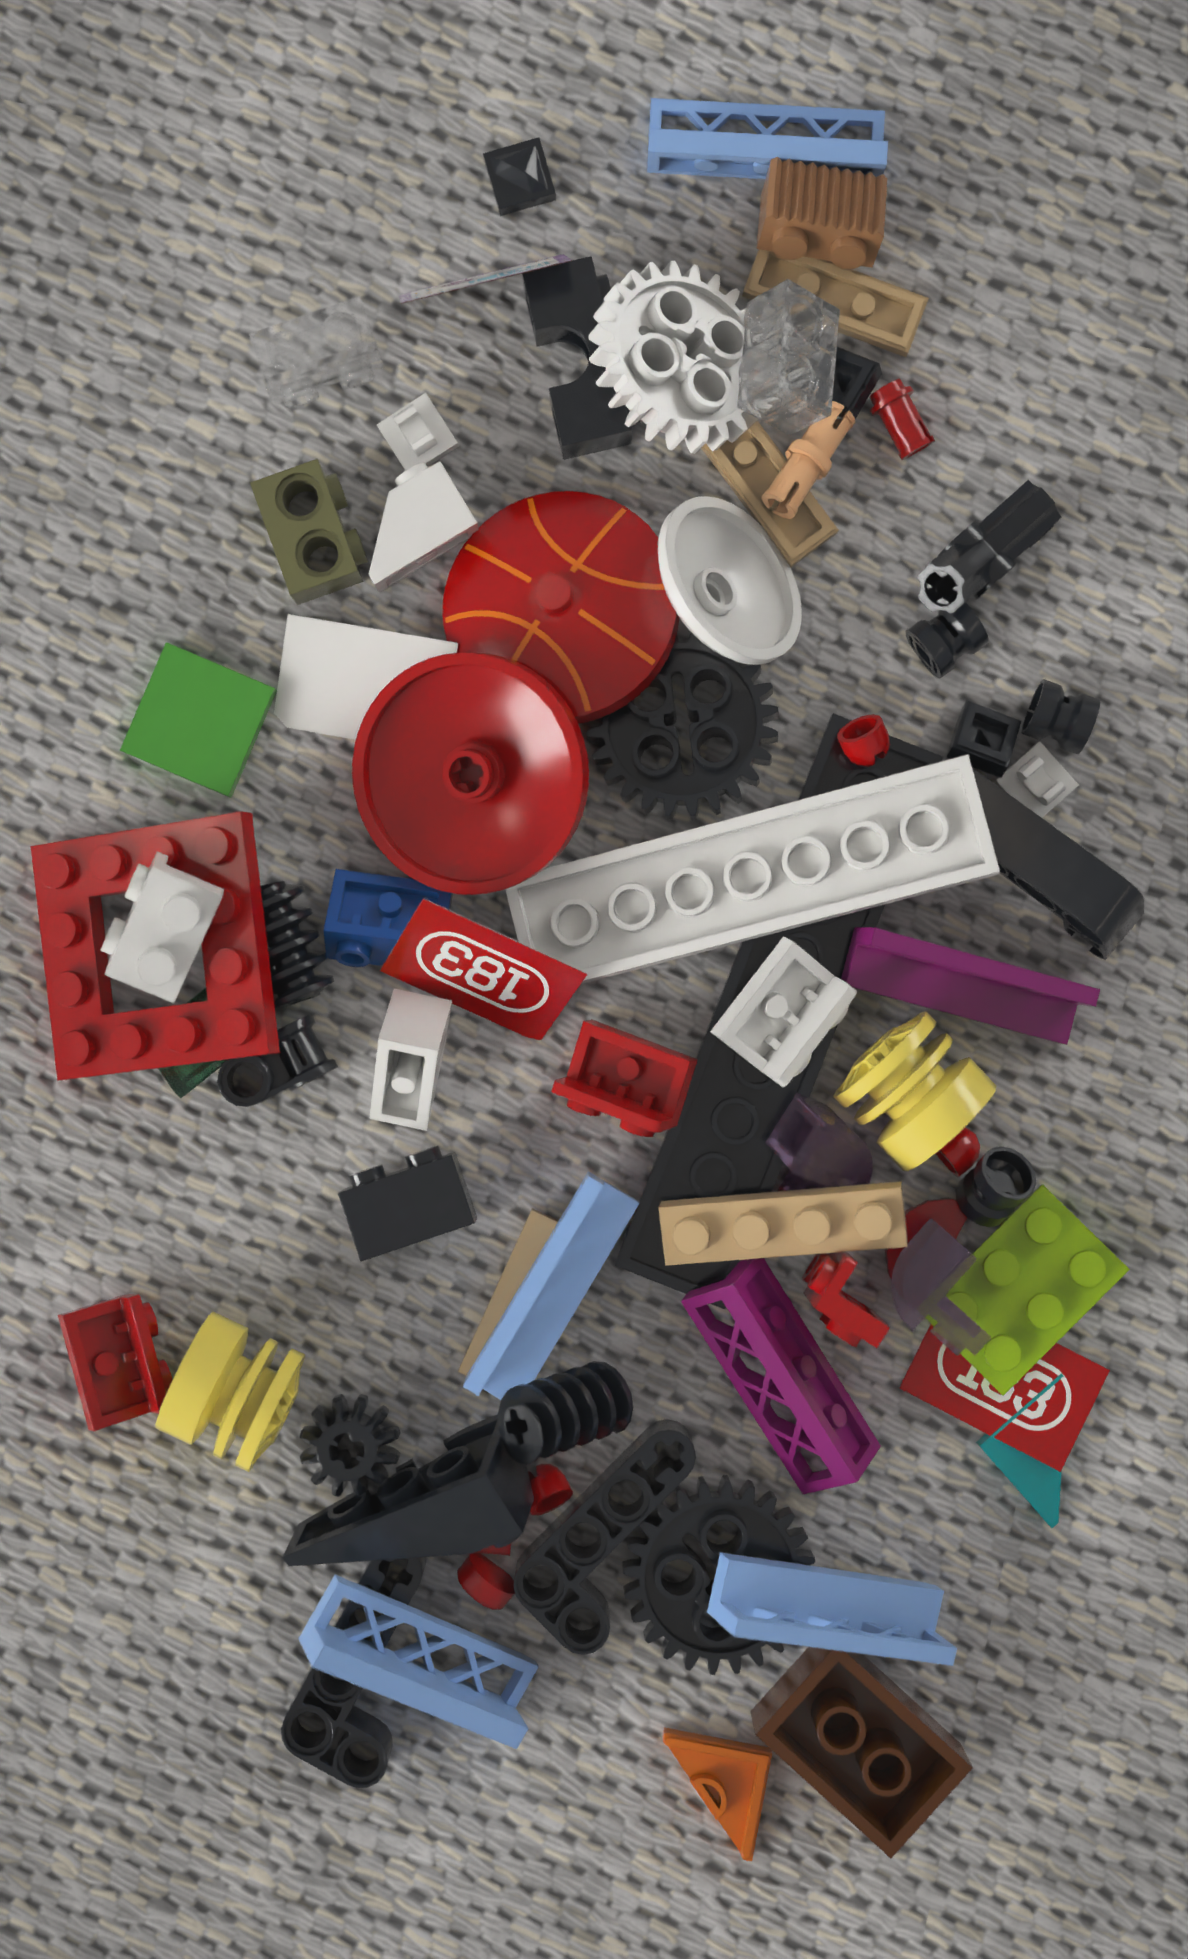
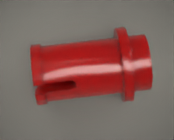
(901, 418)

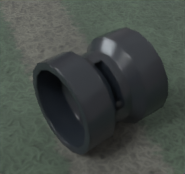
(946, 639)
(1062, 717)
(995, 1186)

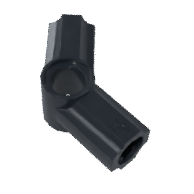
(987, 549)

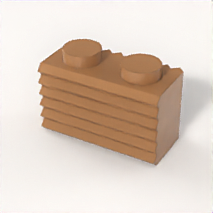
(822, 213)

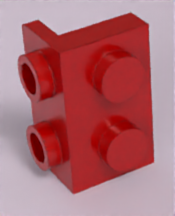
(626, 1079)
(840, 1311)
(115, 1360)

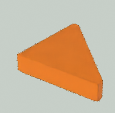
(728, 1779)

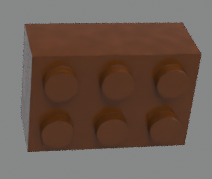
(861, 1744)

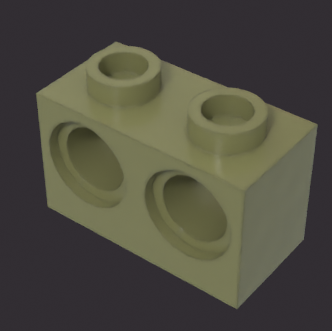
(299, 536)

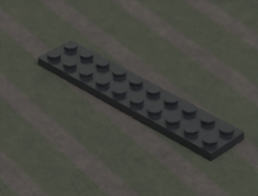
(729, 1101)

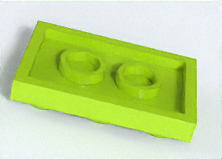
(1032, 1286)

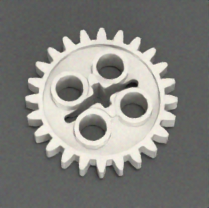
(691, 348)

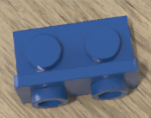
(370, 915)

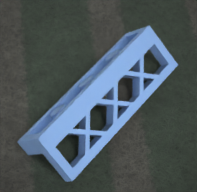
(750, 154)
(552, 1288)
(829, 1609)
(412, 1682)

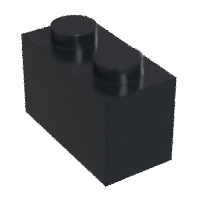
(406, 1204)

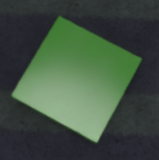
(198, 720)

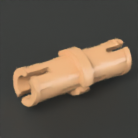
(807, 461)

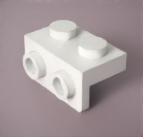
(162, 929)
(784, 1012)

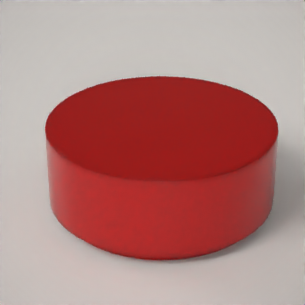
(485, 1581)

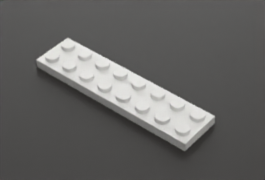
(760, 872)

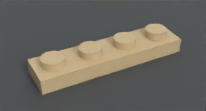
(783, 1223)

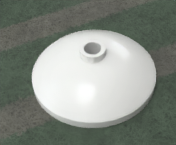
(729, 581)

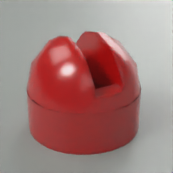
(864, 739)
(960, 1152)
(549, 1489)

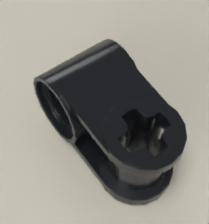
(280, 1070)

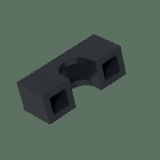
(562, 310)

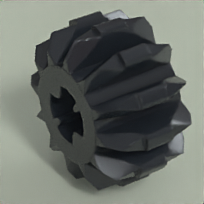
(360, 1427)

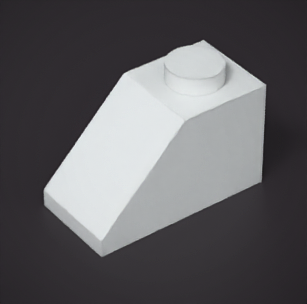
(419, 524)
(409, 1058)

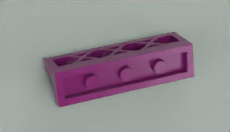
(964, 984)
(794, 1376)

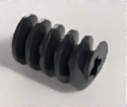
(288, 957)
(564, 1411)

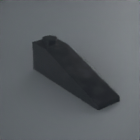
(445, 1508)

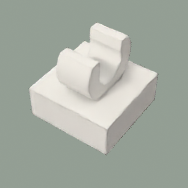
(418, 433)
(1037, 780)

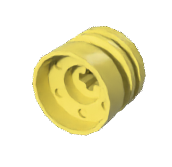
(918, 1095)
(230, 1391)

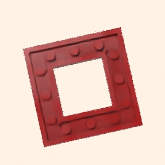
(238, 980)

